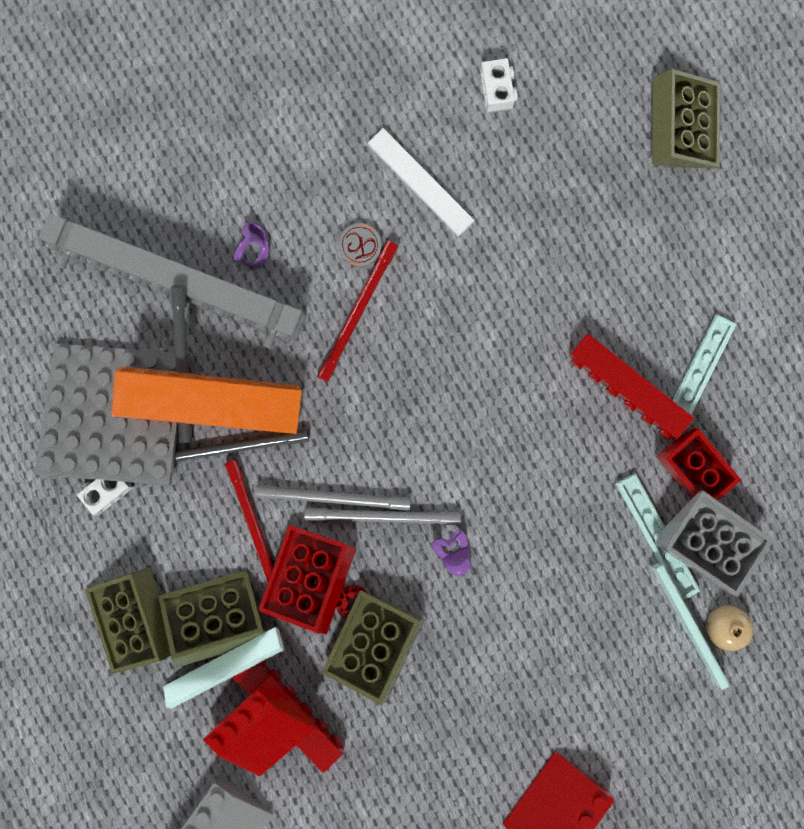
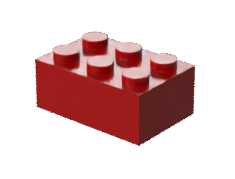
(698, 465)

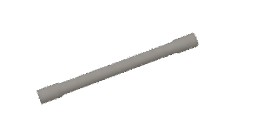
(391, 502)
(324, 514)

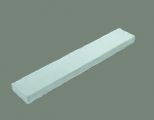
(704, 363)
(652, 527)
(690, 626)
(223, 668)

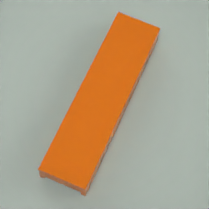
(205, 400)

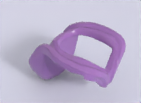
(253, 233)
(456, 562)

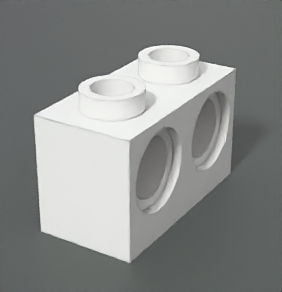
(494, 85)
(107, 494)

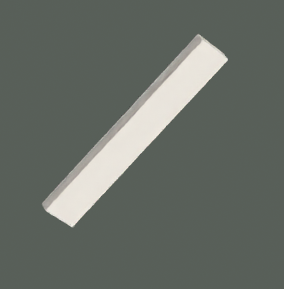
(420, 182)

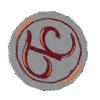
(360, 245)

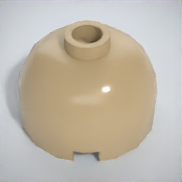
(729, 628)

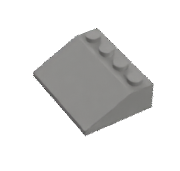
(715, 543)
(227, 808)

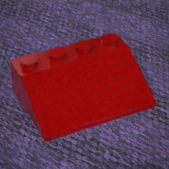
(307, 580)
(260, 729)
(560, 799)

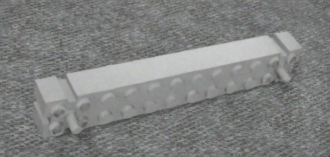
(161, 273)

